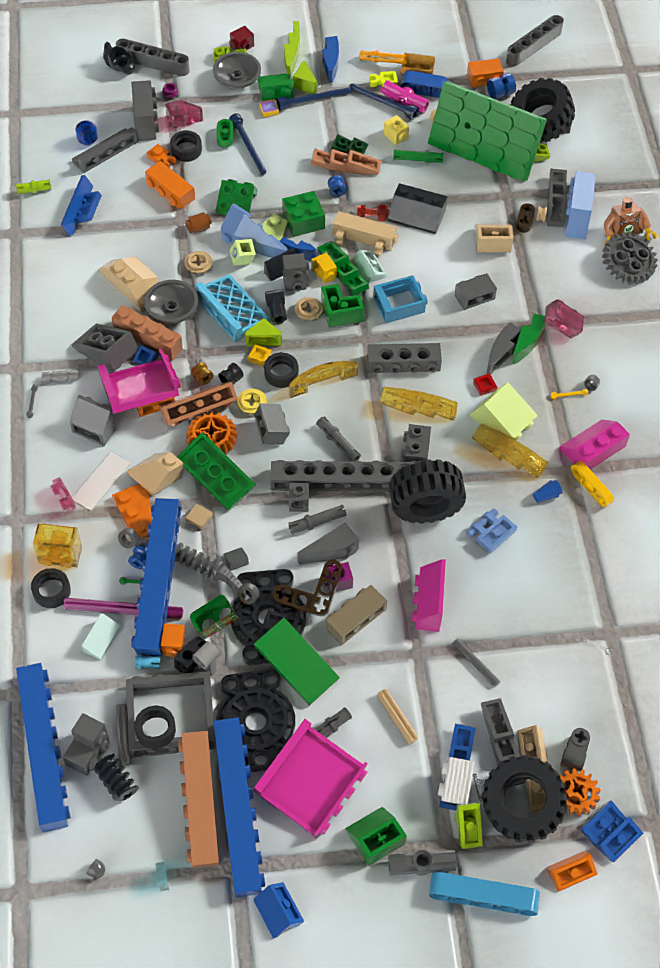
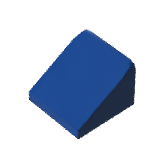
(145, 355)

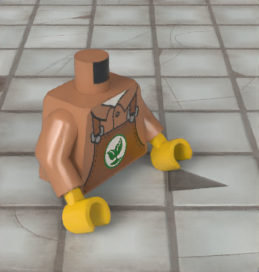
(627, 219)

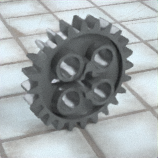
(629, 258)

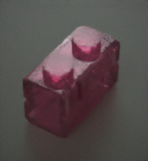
(564, 318)

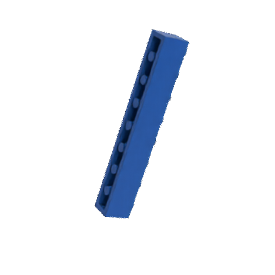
(157, 577)
(42, 748)
(237, 808)

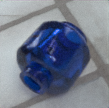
(86, 132)

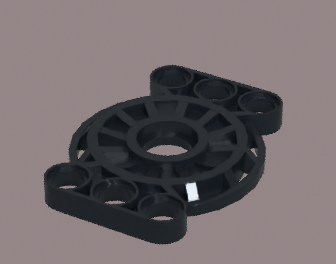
(249, 614)
(260, 700)

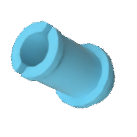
(147, 662)

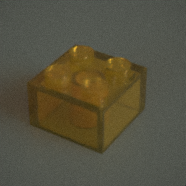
(57, 545)

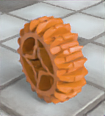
(223, 430)

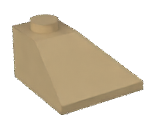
(157, 471)

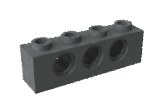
(404, 357)

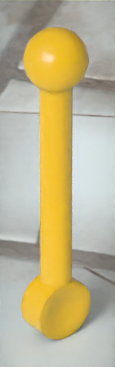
(554, 395)

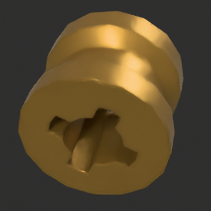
(202, 373)

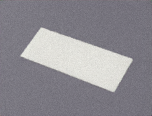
(100, 481)

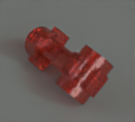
(382, 211)

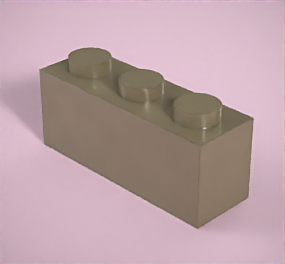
(355, 614)

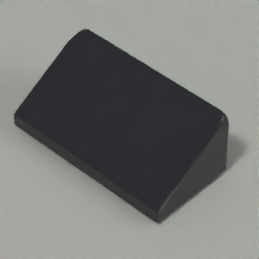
(274, 267)

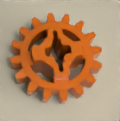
(583, 784)

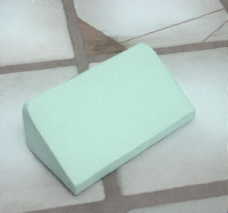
(369, 266)
(100, 637)

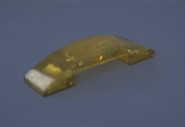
(322, 372)

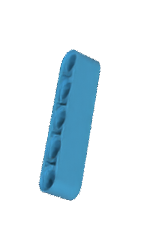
(484, 894)

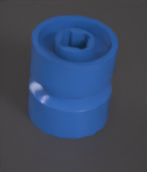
(501, 86)

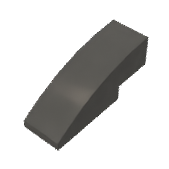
(503, 347)

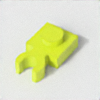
(376, 80)

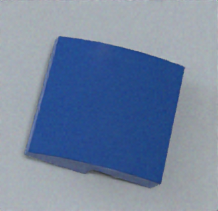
(611, 831)

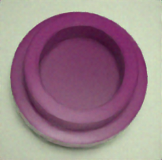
(170, 90)

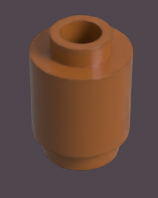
(198, 223)

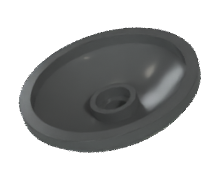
(236, 69)
(171, 301)

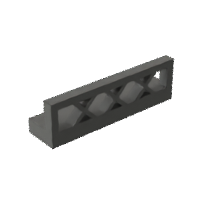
(105, 150)

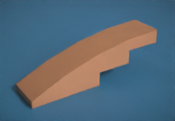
(348, 163)

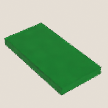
(215, 471)
(296, 661)

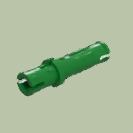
(418, 156)

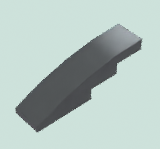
(557, 198)
(500, 732)

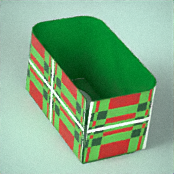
(206, 612)

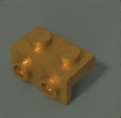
(418, 63)

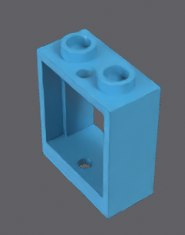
(390, 288)

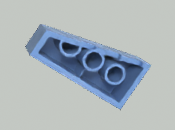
(580, 204)

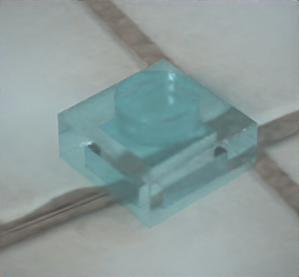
(160, 876)

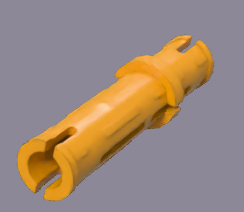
(368, 55)

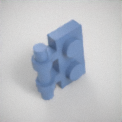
(496, 534)

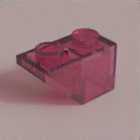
(183, 113)

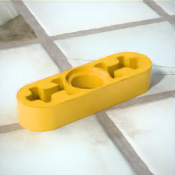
(592, 484)

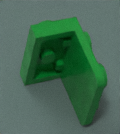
(276, 86)
(235, 193)

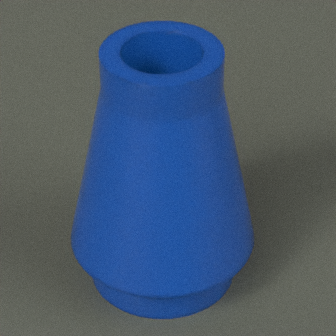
(548, 491)

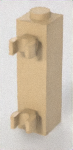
(364, 231)

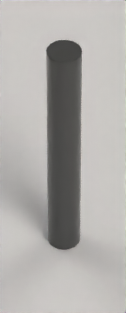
(476, 662)

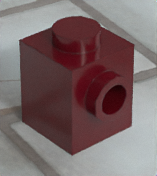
(241, 38)

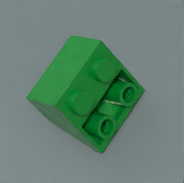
(376, 835)

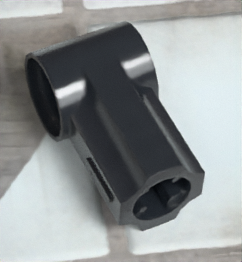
(276, 302)

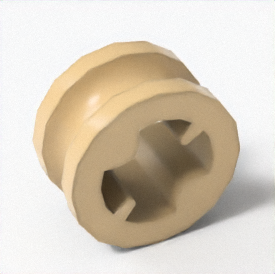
(541, 214)

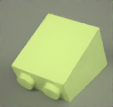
(505, 412)

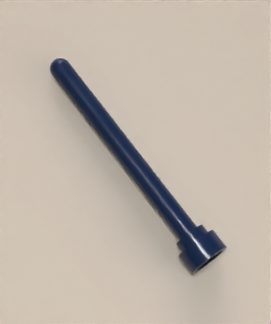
(283, 103)
(410, 111)
(237, 123)

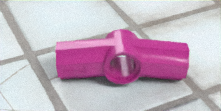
(404, 96)

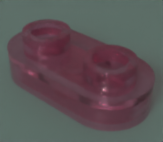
(65, 498)

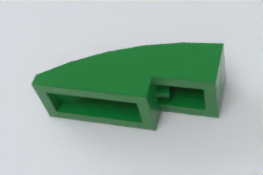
(529, 337)

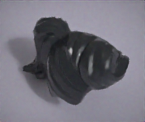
(118, 58)

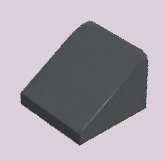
(236, 558)

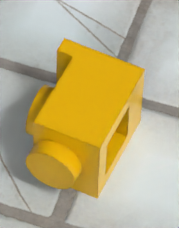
(324, 267)

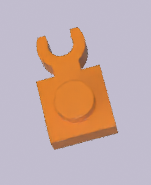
(161, 154)

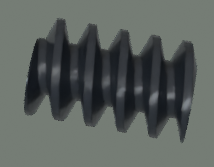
(114, 778)

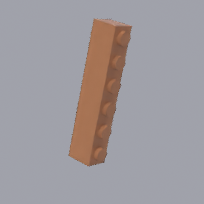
(200, 799)

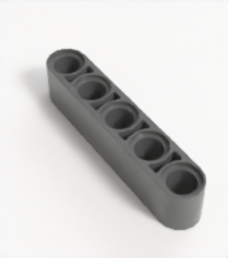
(534, 40)
(156, 57)

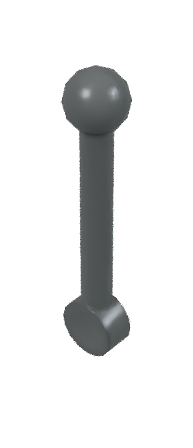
(29, 414)

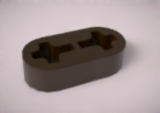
(527, 218)

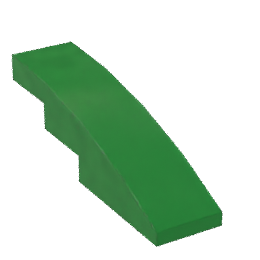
(346, 271)

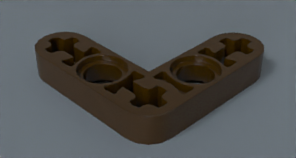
(312, 599)

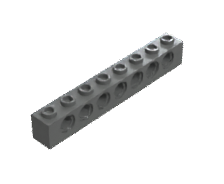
(337, 480)

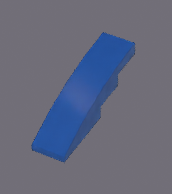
(460, 748)

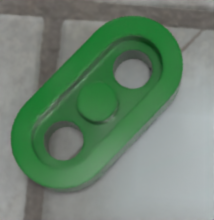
(225, 133)

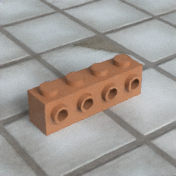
(148, 332)
(197, 403)

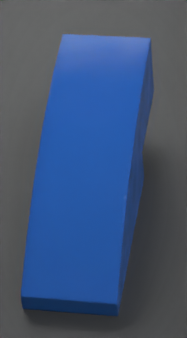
(330, 57)

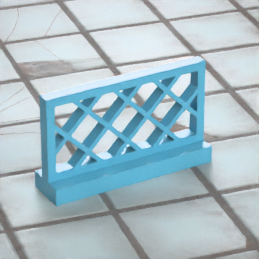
(220, 312)

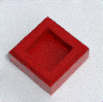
(485, 384)

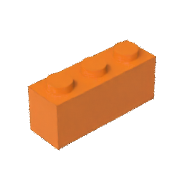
(170, 185)

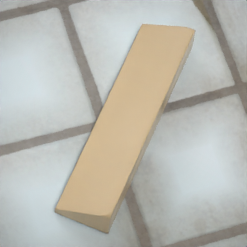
(533, 744)

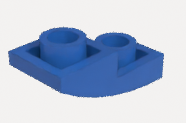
(302, 247)

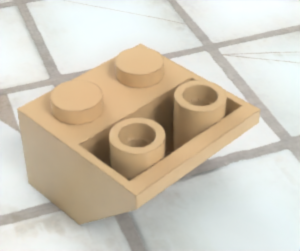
(493, 237)

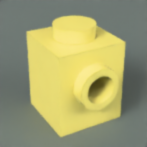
(396, 130)

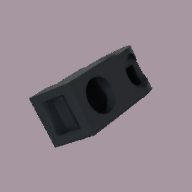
(183, 660)

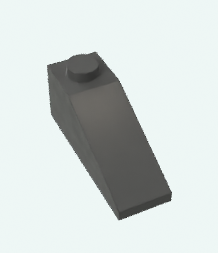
(333, 545)

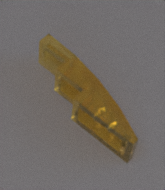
(420, 402)
(508, 448)

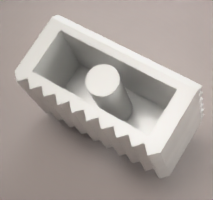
(457, 781)

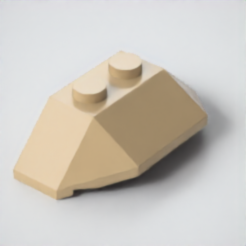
(130, 278)

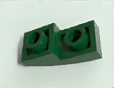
(345, 145)

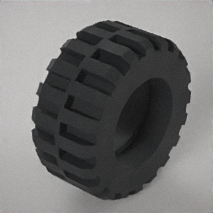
(547, 93)
(427, 491)
(510, 772)

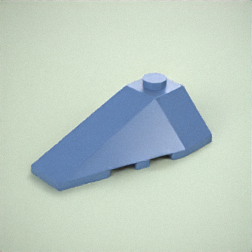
(239, 226)

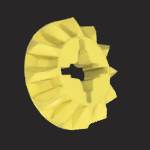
(246, 397)

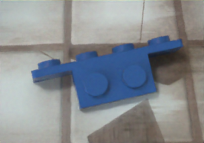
(82, 205)

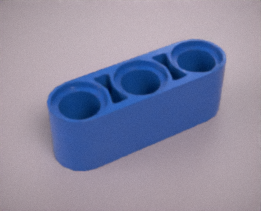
(423, 83)

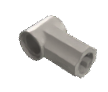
(206, 657)

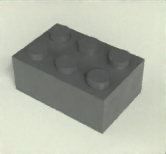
(144, 110)

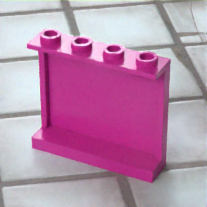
(140, 384)
(310, 779)

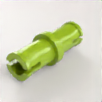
(33, 186)

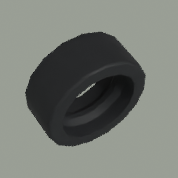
(182, 137)
(276, 359)
(50, 574)
(155, 712)

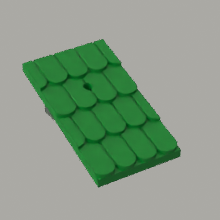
(486, 131)

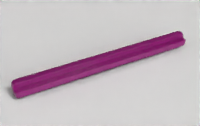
(113, 607)

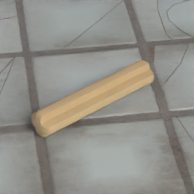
(397, 716)

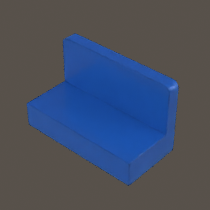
(278, 909)

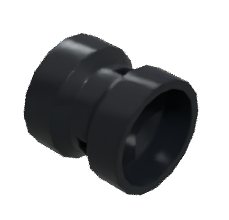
(232, 374)

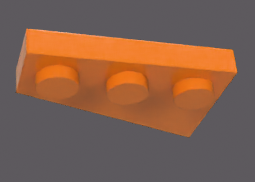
(135, 508)

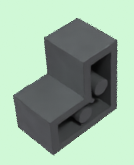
(88, 743)

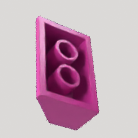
(596, 443)
(429, 596)

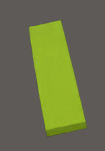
(291, 50)

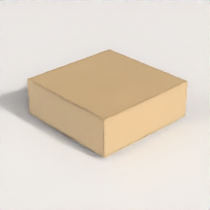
(199, 516)

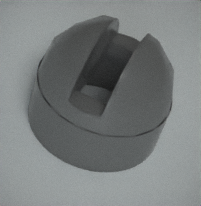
(592, 386)
(96, 869)

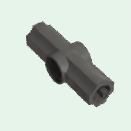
(407, 863)

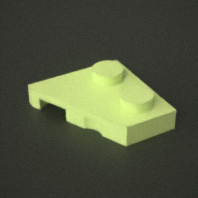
(276, 226)

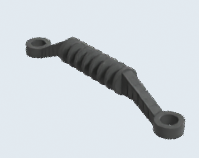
(219, 571)

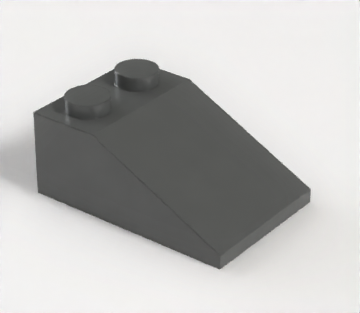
(106, 345)

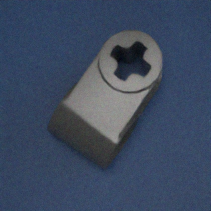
(575, 752)

